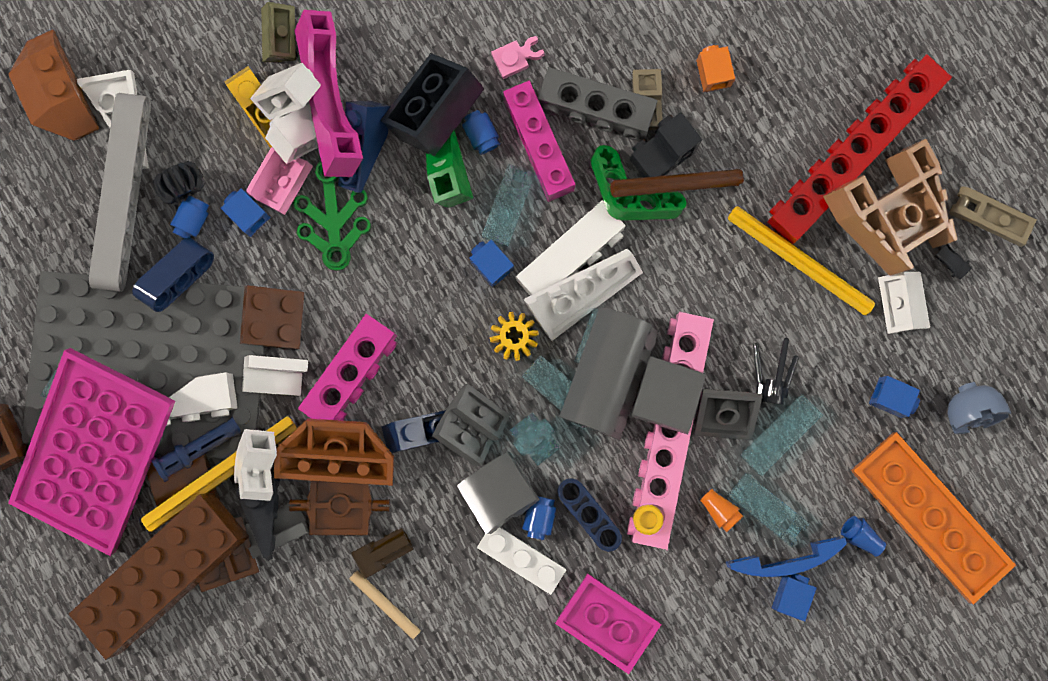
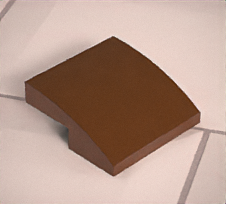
(164, 490)
(234, 567)

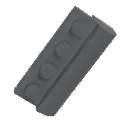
(609, 372)

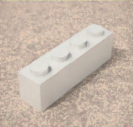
(572, 250)

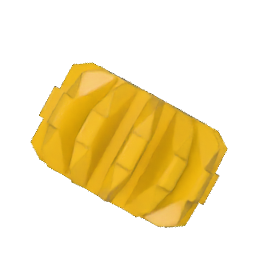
(520, 329)

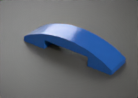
(822, 551)

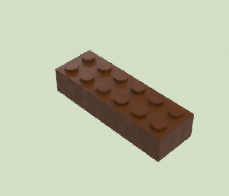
(158, 575)

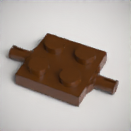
(339, 508)

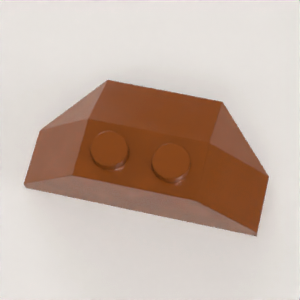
(51, 89)
(334, 454)

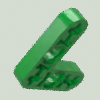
(634, 208)

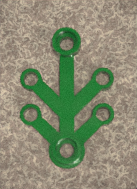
(332, 223)

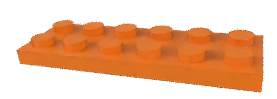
(933, 518)

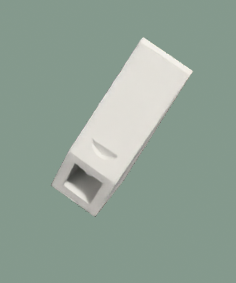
(204, 395)

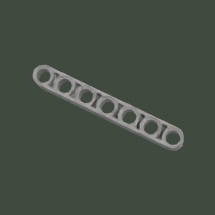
(120, 192)

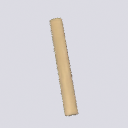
(385, 605)

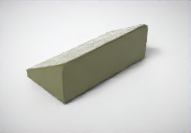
(278, 32)

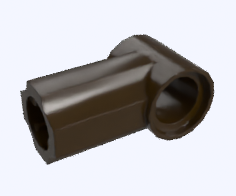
(376, 555)

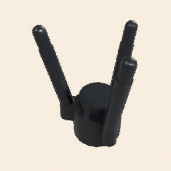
(774, 390)

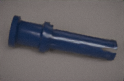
(184, 455)

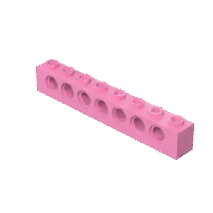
(699, 331)

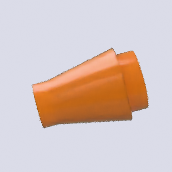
(721, 510)

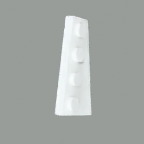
(576, 296)

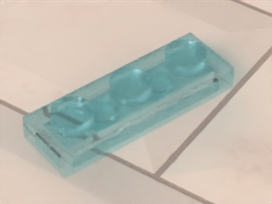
(781, 435)

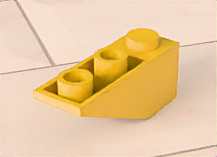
(243, 87)

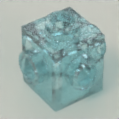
(535, 438)

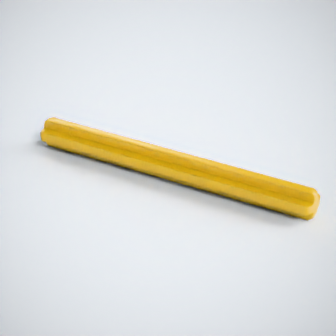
(801, 261)
(206, 482)

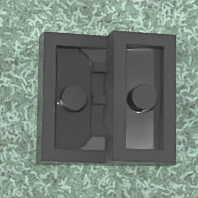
(668, 395)
(471, 425)
(498, 492)

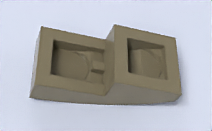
(649, 84)

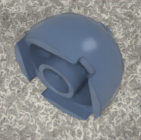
(976, 407)

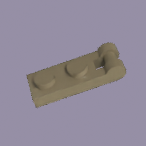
(993, 216)

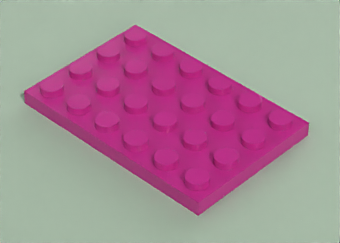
(91, 451)

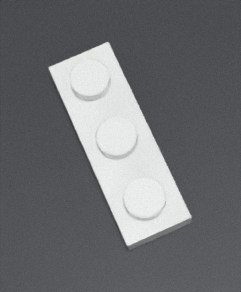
(522, 559)

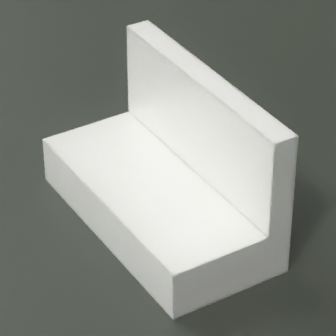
(904, 302)
(273, 375)

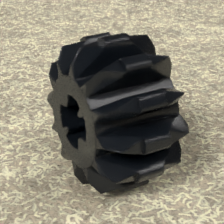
(178, 182)

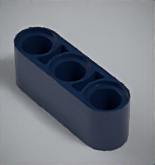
(173, 274)
(602, 520)

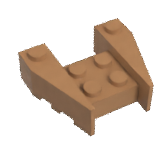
(901, 217)

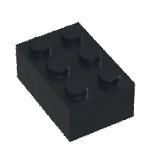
(432, 104)

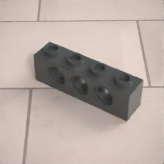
(587, 91)

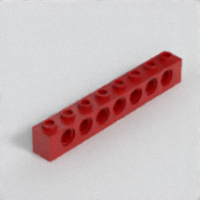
(928, 78)

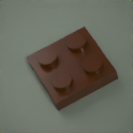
(272, 317)

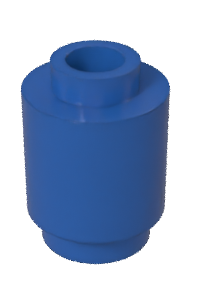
(481, 132)
(190, 217)
(540, 518)

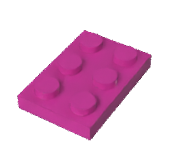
(608, 623)

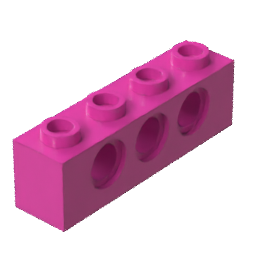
(538, 141)
(368, 330)

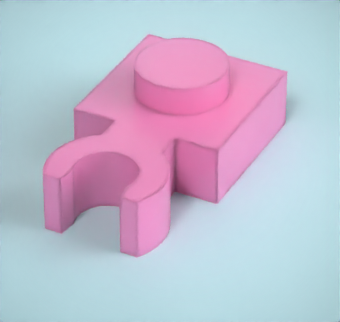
(512, 58)

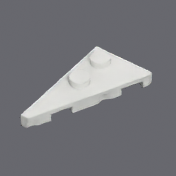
(103, 90)

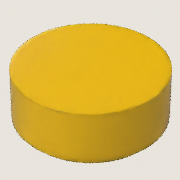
(647, 519)

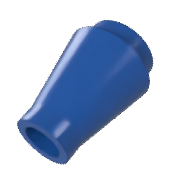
(861, 535)

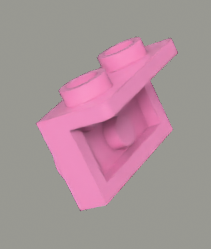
(278, 182)

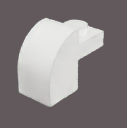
(253, 464)

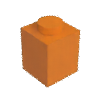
(715, 68)

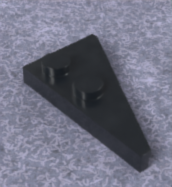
(261, 517)

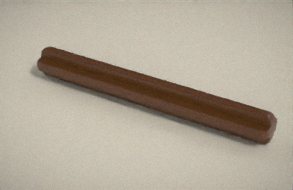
(677, 182)

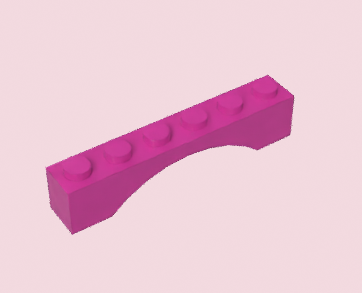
(335, 137)

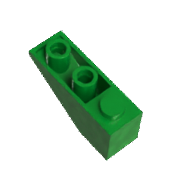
(448, 175)

